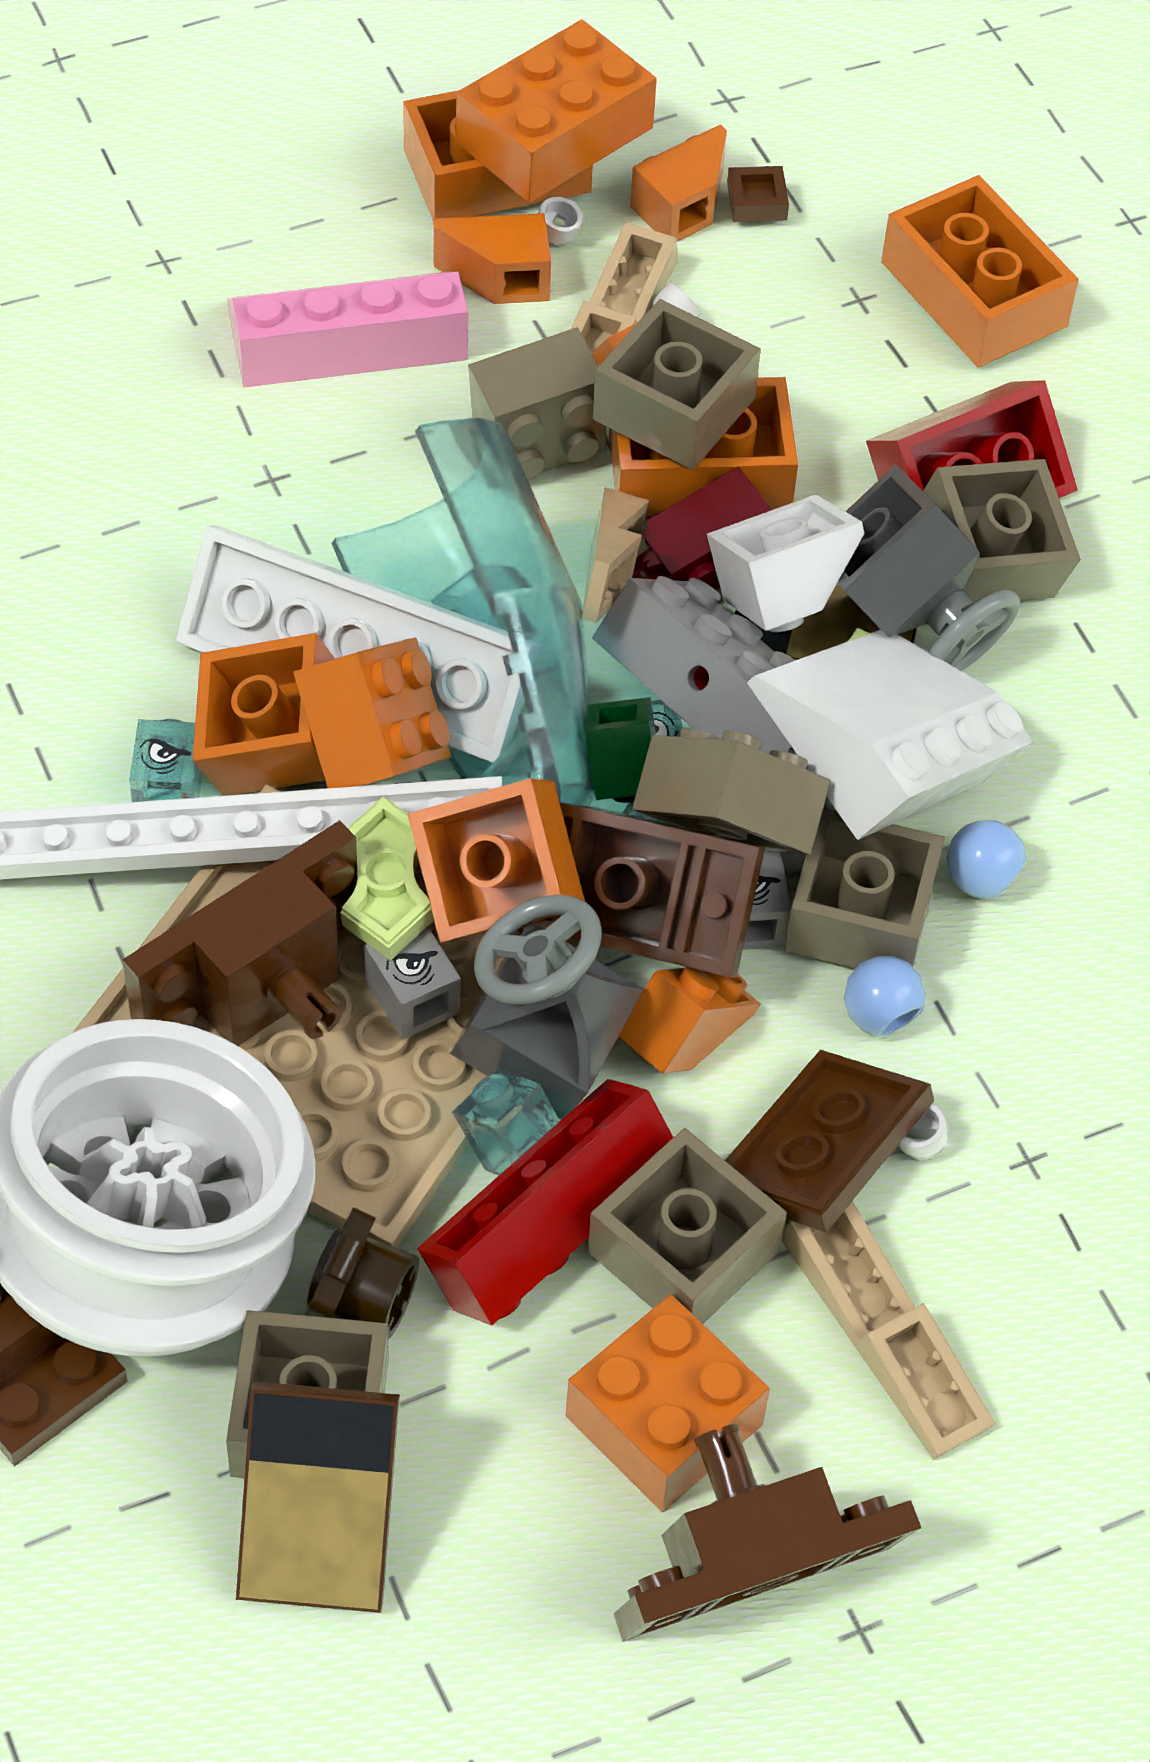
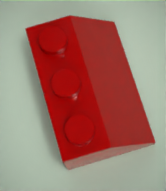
(992, 427)

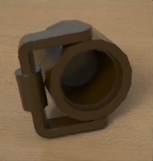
(362, 1276)

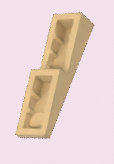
(628, 283)
(612, 551)
(889, 1331)

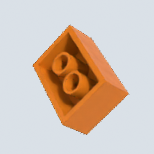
(555, 110)
(452, 178)
(979, 270)
(756, 442)

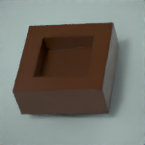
(757, 194)

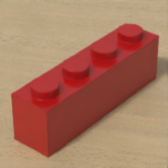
(543, 1203)

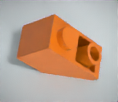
(681, 185)
(496, 255)
(686, 1017)

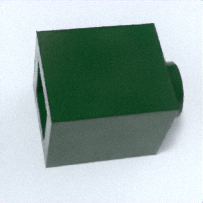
(618, 746)

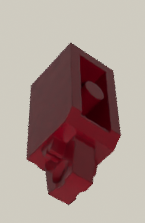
(678, 535)

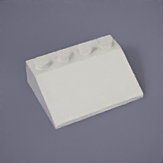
(889, 727)

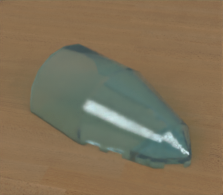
(499, 530)

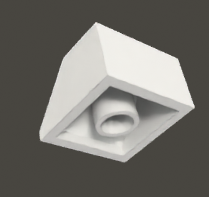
(784, 561)

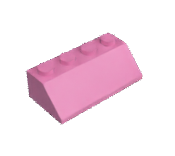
(349, 328)

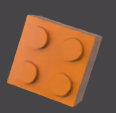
(373, 714)
(253, 717)
(493, 855)
(658, 1393)

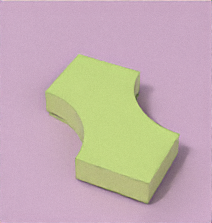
(386, 903)

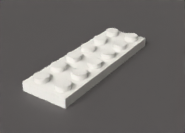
(263, 593)

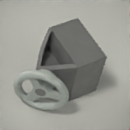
(915, 572)
(548, 1005)

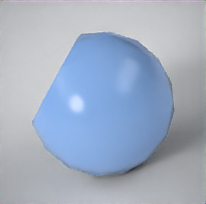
(985, 858)
(884, 995)

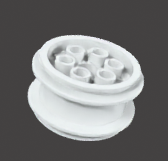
(137, 1128)

